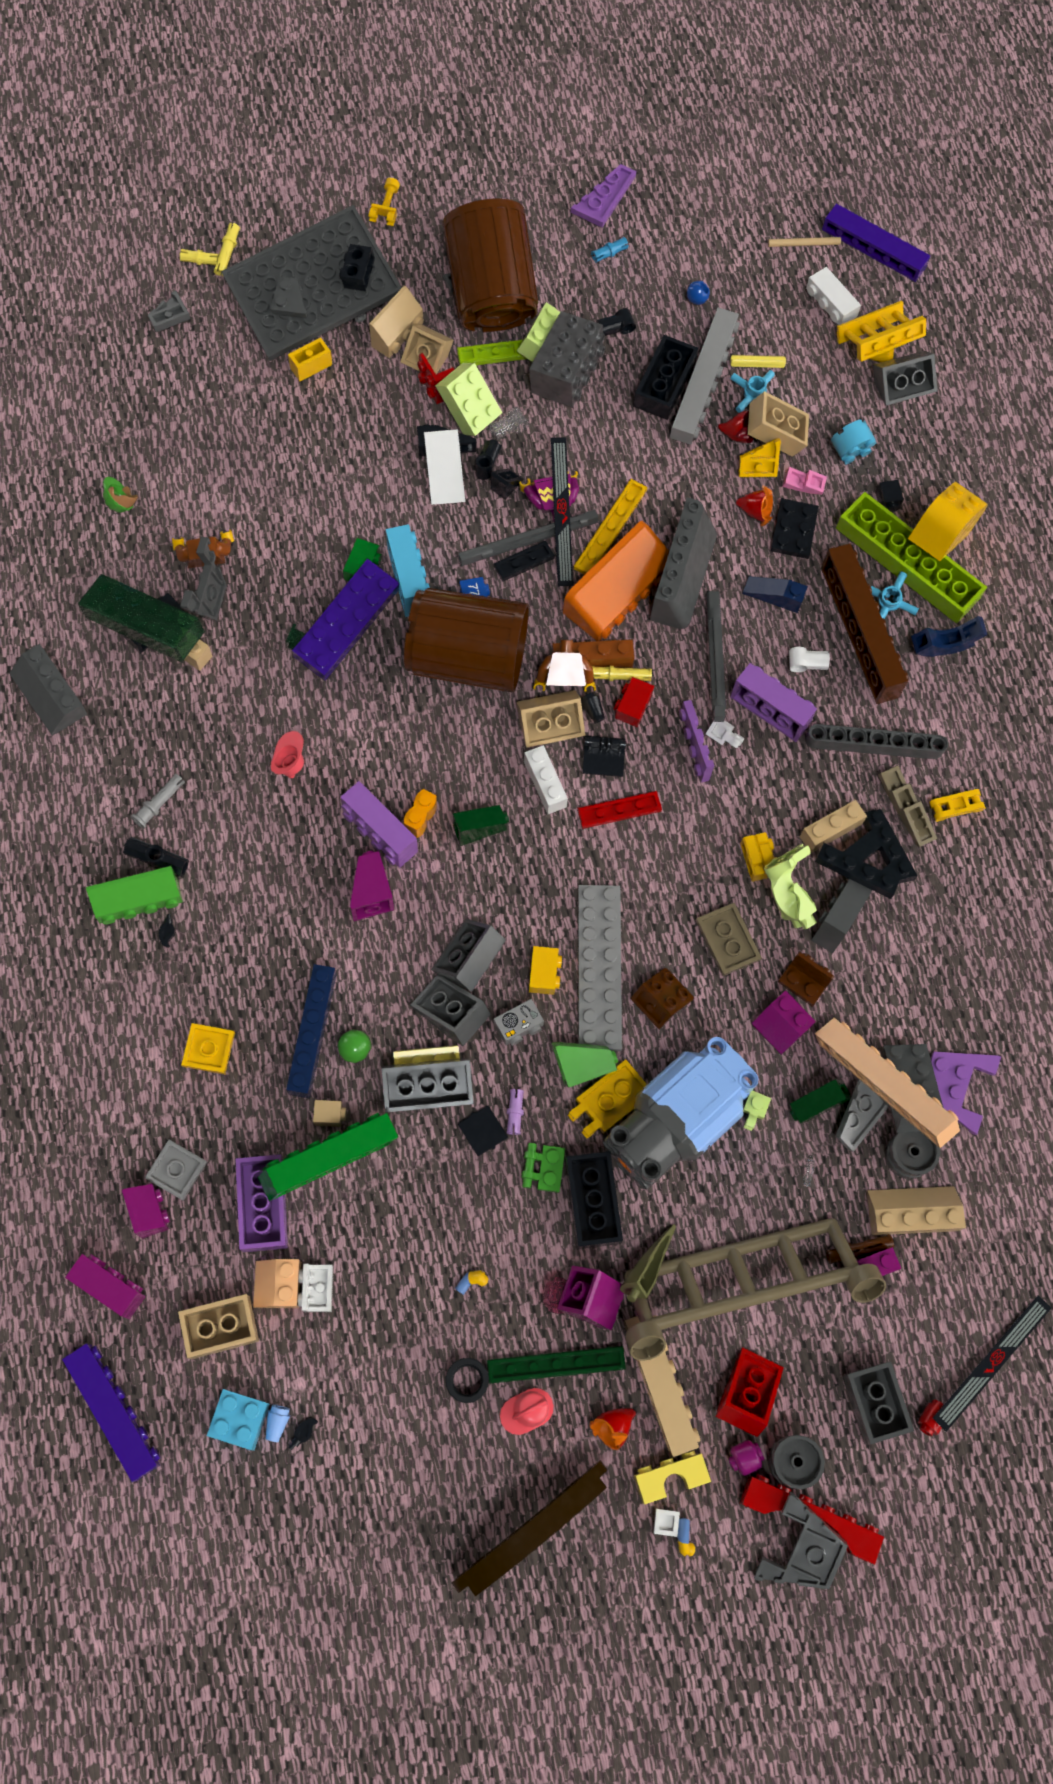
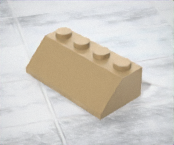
(915, 1210)

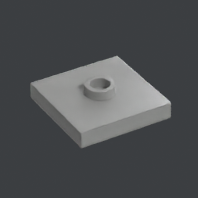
(176, 1170)

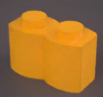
(422, 811)

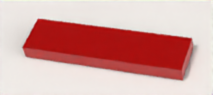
(619, 809)

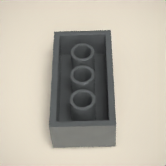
(916, 1063)
(427, 1085)

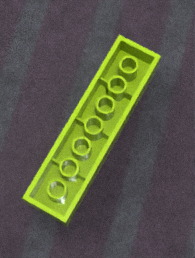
(887, 541)

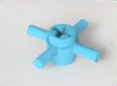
(752, 388)
(896, 592)

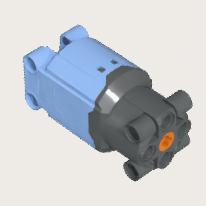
(681, 1112)

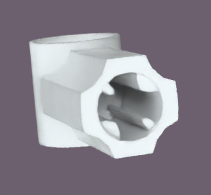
(801, 659)

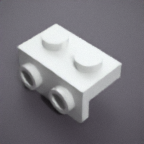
(316, 1289)

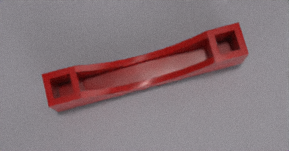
(861, 1541)

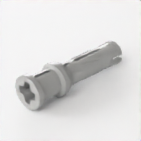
(152, 807)

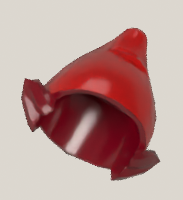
(737, 428)

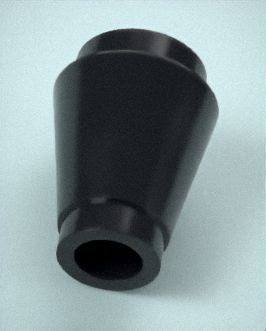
(593, 706)

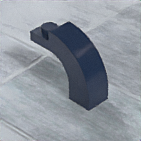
(950, 641)

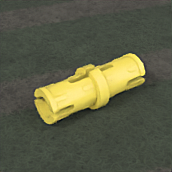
(198, 257)

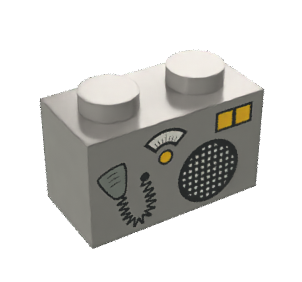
(519, 1022)

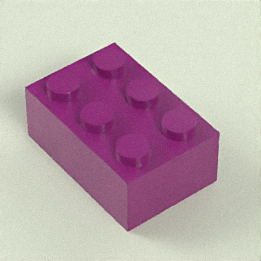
(106, 1285)

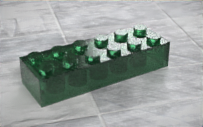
(141, 617)

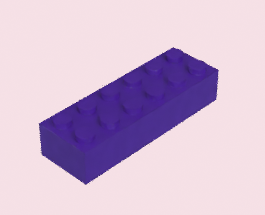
(346, 620)

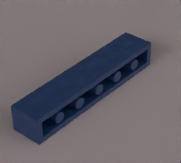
(311, 1031)

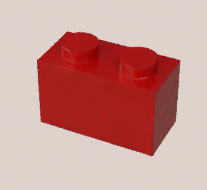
(634, 702)

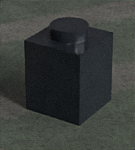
(890, 495)

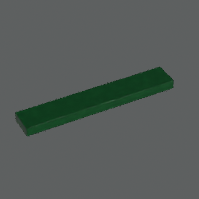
(556, 1364)

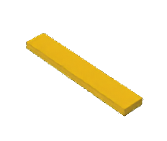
(611, 526)

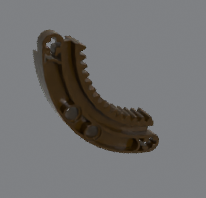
(533, 1532)

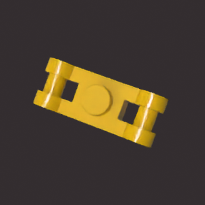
(957, 804)

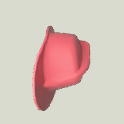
(288, 755)
(526, 1411)

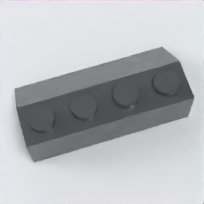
(46, 690)

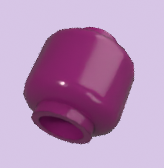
(746, 1457)

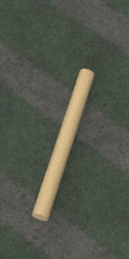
(804, 242)

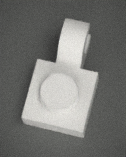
(723, 732)

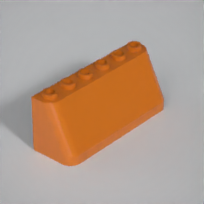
(617, 582)

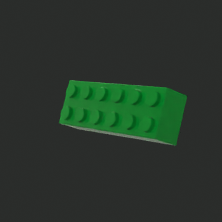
(326, 1157)

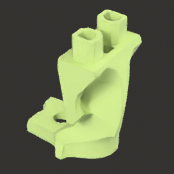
(789, 896)

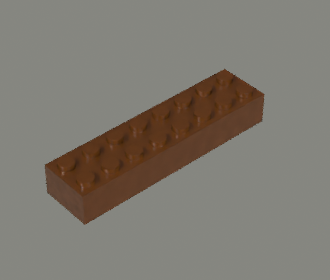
(864, 623)

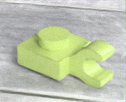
(755, 1107)

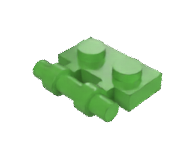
(550, 1170)

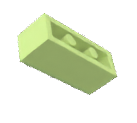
(538, 332)

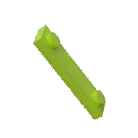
(490, 353)

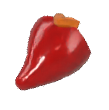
(758, 505)
(613, 1426)

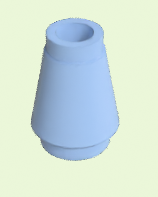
(276, 1422)

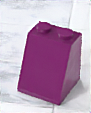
(371, 888)
(591, 1297)

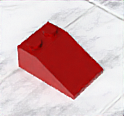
(750, 1392)

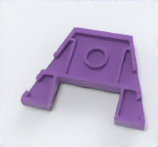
(953, 1077)

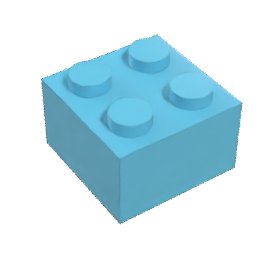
(238, 1419)

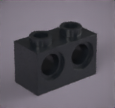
(358, 262)

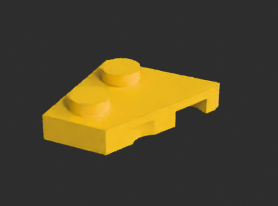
(761, 461)

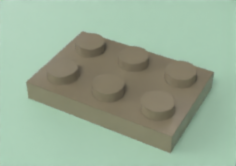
(728, 939)

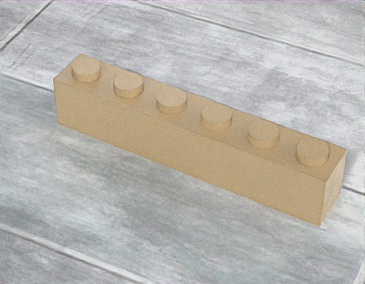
(667, 1401)

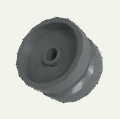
(914, 1164)
(782, 1462)

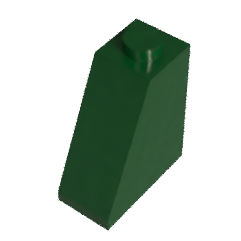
(479, 823)
(820, 1101)

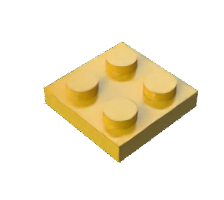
(208, 1048)

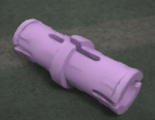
(515, 1112)

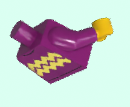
(541, 492)

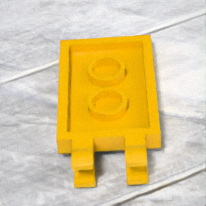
(609, 1099)

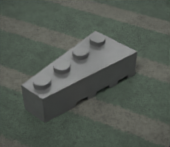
(841, 914)

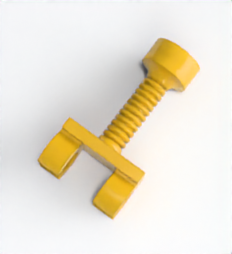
(391, 186)

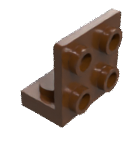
(806, 978)
(661, 997)

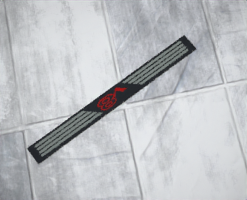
(561, 511)
(991, 1363)

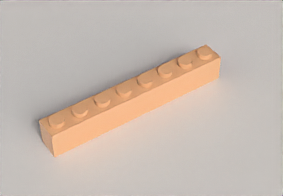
(888, 1083)

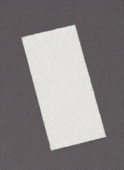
(444, 467)

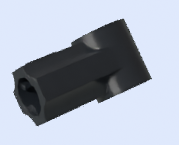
(620, 322)
(486, 460)

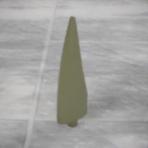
(645, 1272)

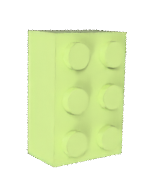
(469, 399)

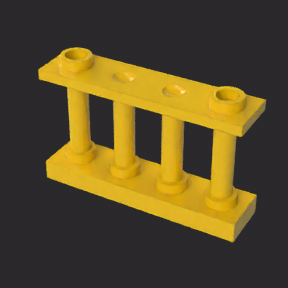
(886, 340)

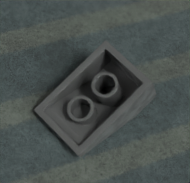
(451, 1009)

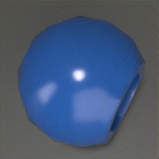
(698, 292)

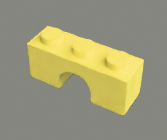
(651, 1481)

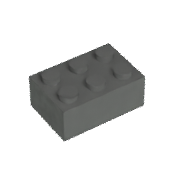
(878, 1403)

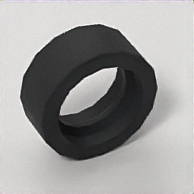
(464, 1362)

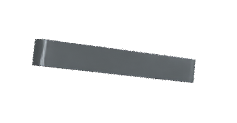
(884, 737)

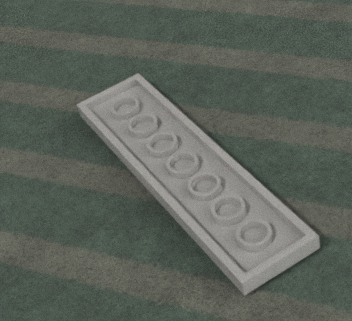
(599, 966)

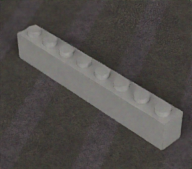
(704, 376)

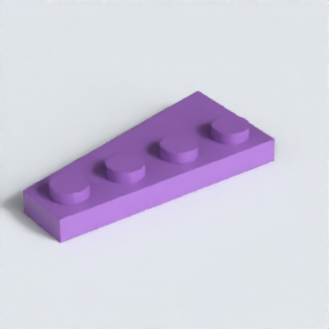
(605, 196)
(703, 766)

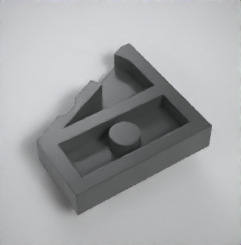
(169, 313)

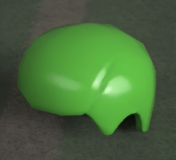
(354, 1046)

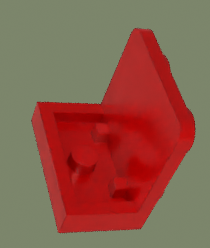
(430, 379)

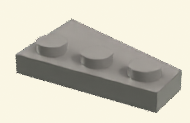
(860, 1116)

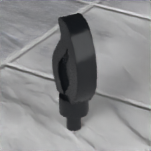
(166, 931)
(303, 1432)

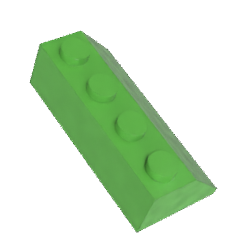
(135, 895)

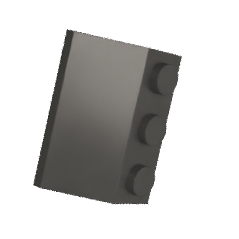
(906, 377)
(469, 954)

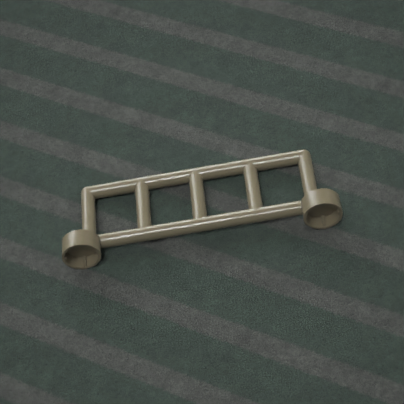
(863, 1282)

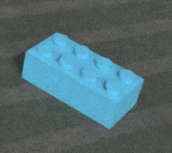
(406, 564)

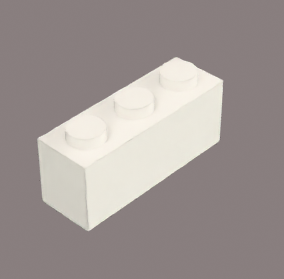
(833, 296)
(545, 779)

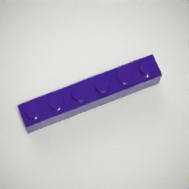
(876, 242)
(111, 1412)

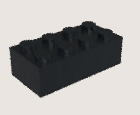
(665, 377)
(593, 1200)

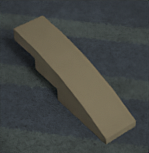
(908, 808)

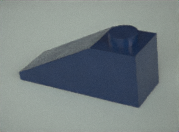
(777, 592)

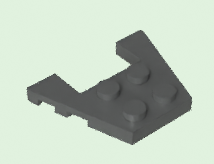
(211, 589)
(814, 1555)

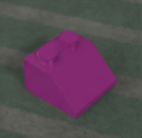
(783, 1022)
(146, 1210)

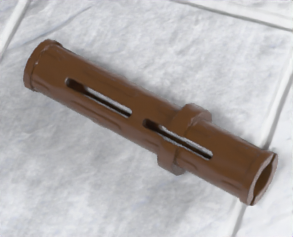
(883, 1243)

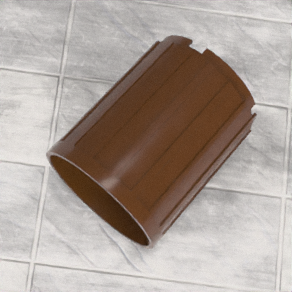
(491, 264)
(466, 639)

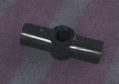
(144, 852)

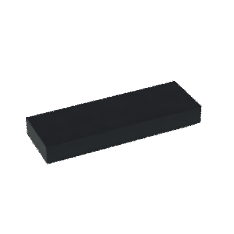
(524, 561)

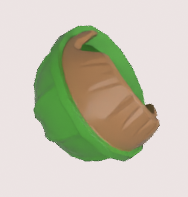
(117, 496)

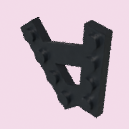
(851, 861)

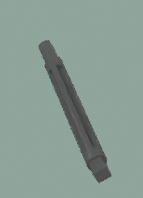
(523, 539)
(716, 656)

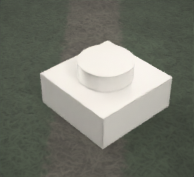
(666, 1522)

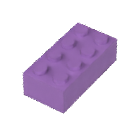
(773, 702)
(378, 824)
(259, 1221)

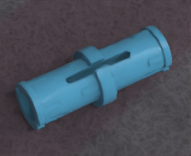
(609, 249)

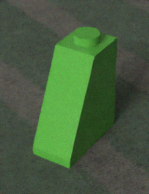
(583, 1061)

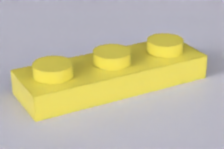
(426, 1054)

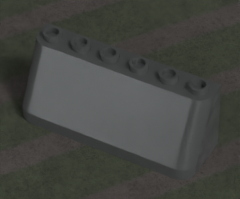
(685, 567)

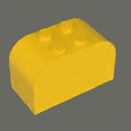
(948, 521)

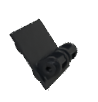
(604, 756)

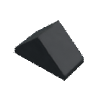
(504, 482)

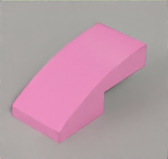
(805, 482)

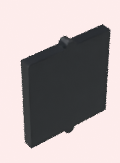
(483, 1131)

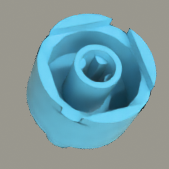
(853, 441)

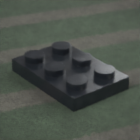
(794, 528)

